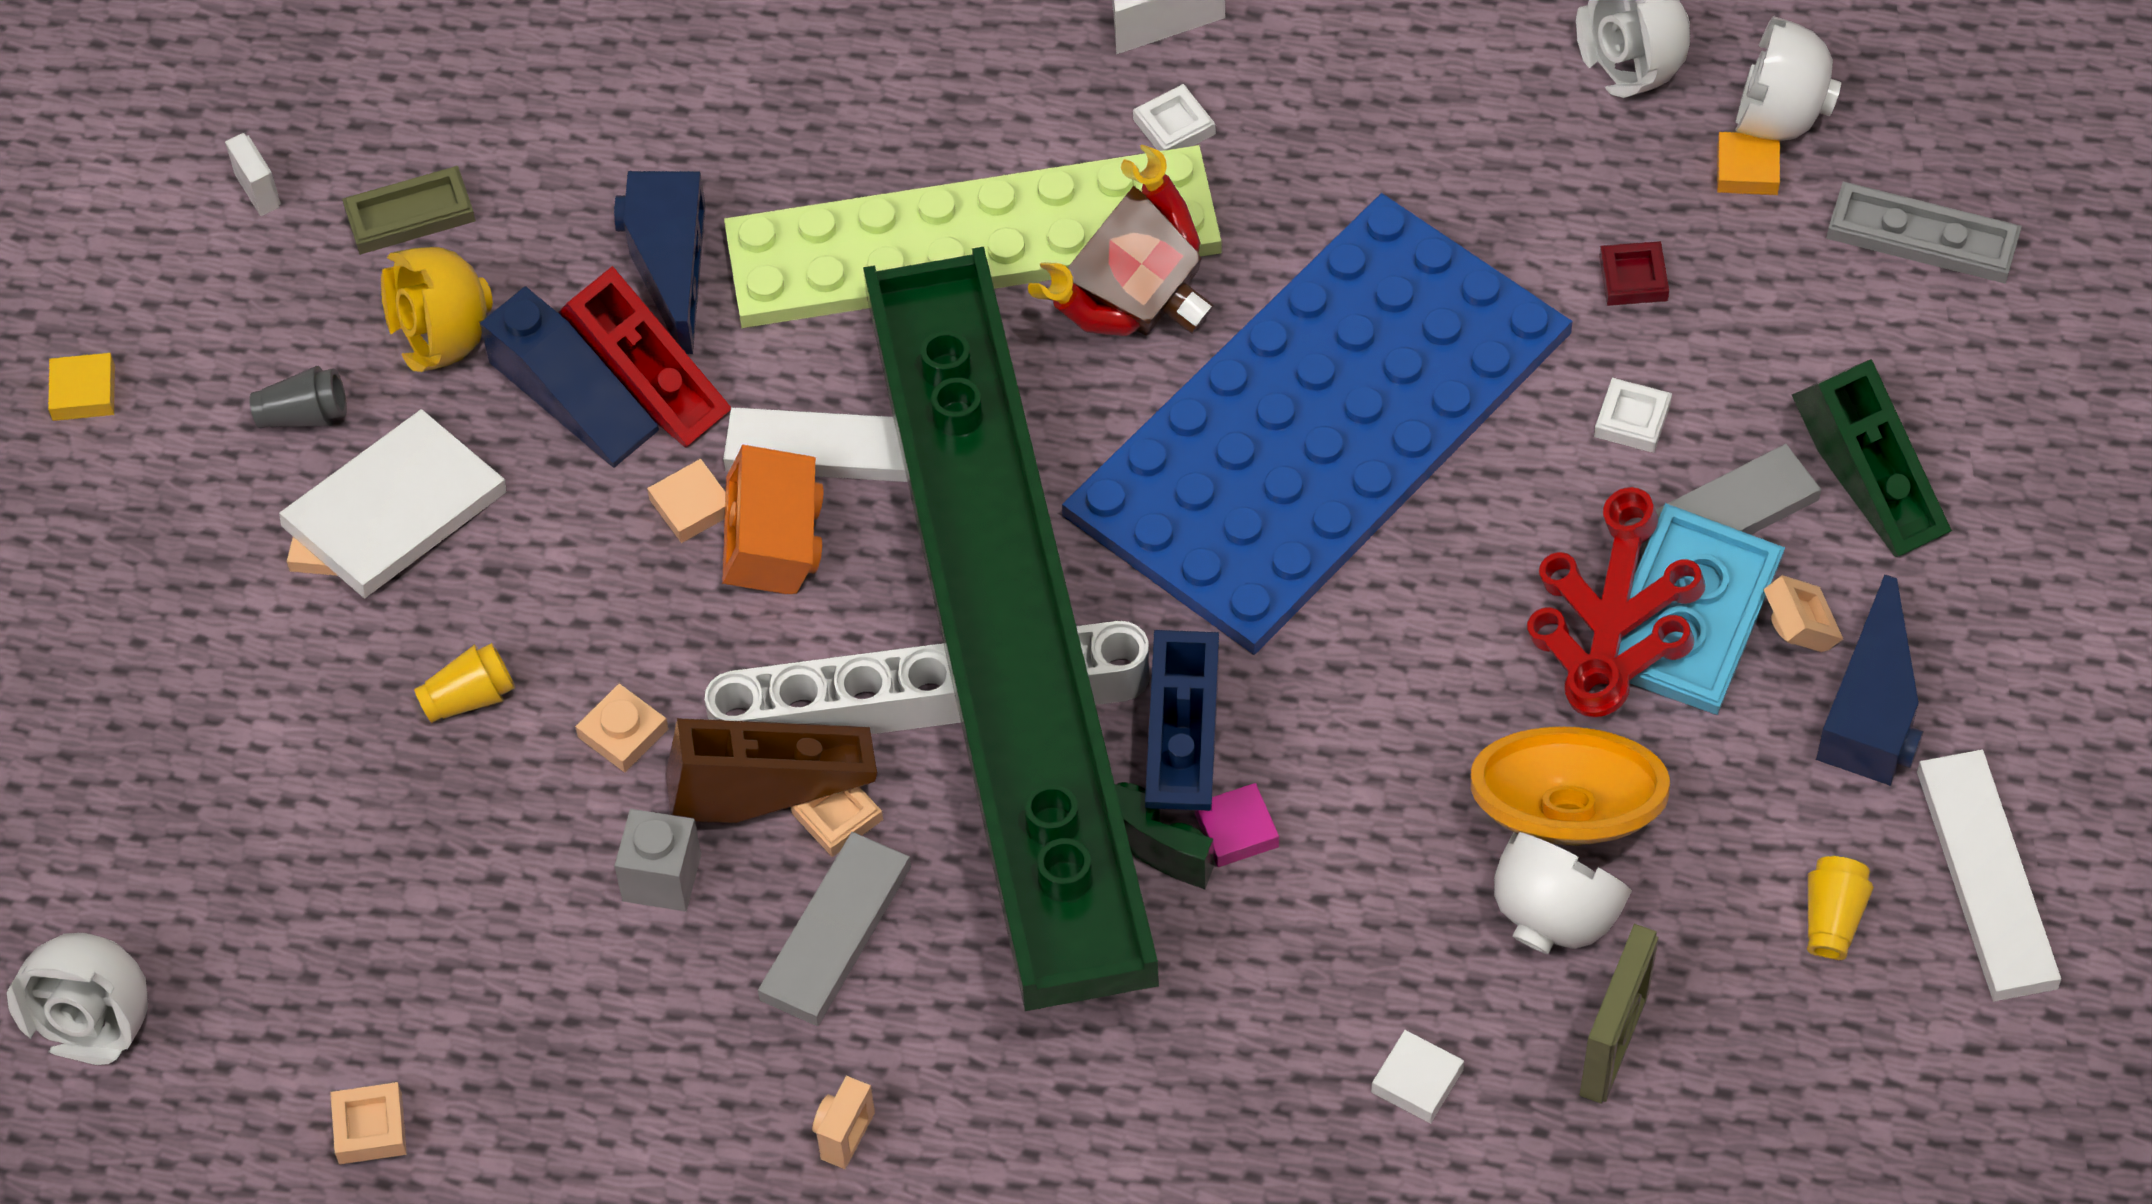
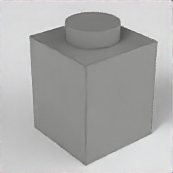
(658, 860)

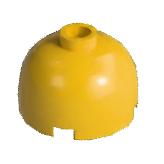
(434, 295)

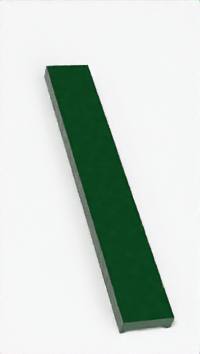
(1010, 637)

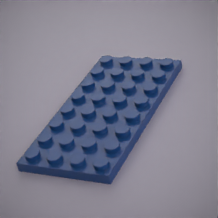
(1316, 422)

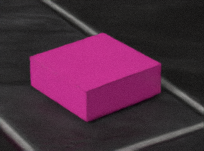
(1238, 825)

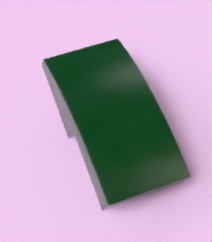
(1171, 848)

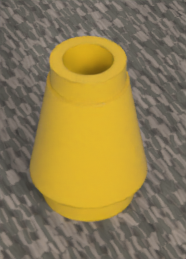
(465, 684)
(1836, 904)

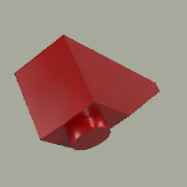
(645, 357)

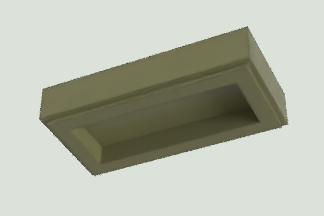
(408, 210)

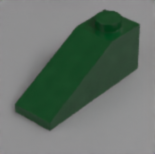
(1872, 456)

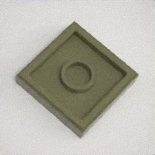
(1619, 1014)

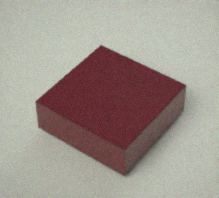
(1634, 273)

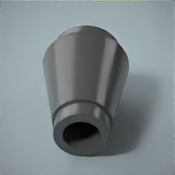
(300, 400)

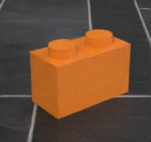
(771, 520)

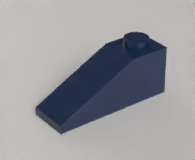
(665, 240)
(565, 376)
(1877, 699)
(1182, 720)

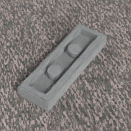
(1924, 232)
(1752, 494)
(834, 929)

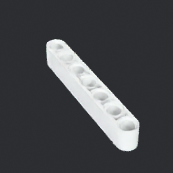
(896, 679)

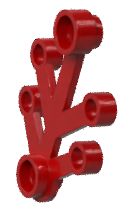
(1615, 612)

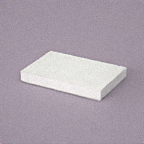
(392, 503)

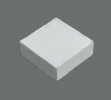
(1174, 120)
(253, 173)
(1633, 415)
(1417, 1076)

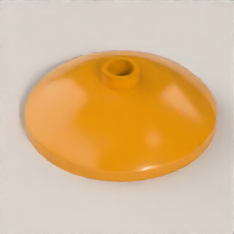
(1570, 784)

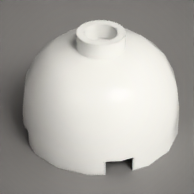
(1642, 30)
(1787, 84)
(1555, 895)
(72, 989)

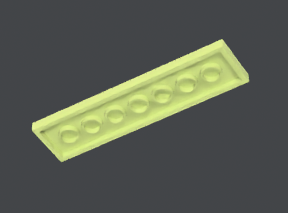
(814, 255)

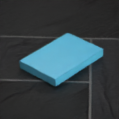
(1721, 620)

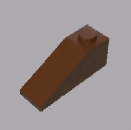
(757, 768)

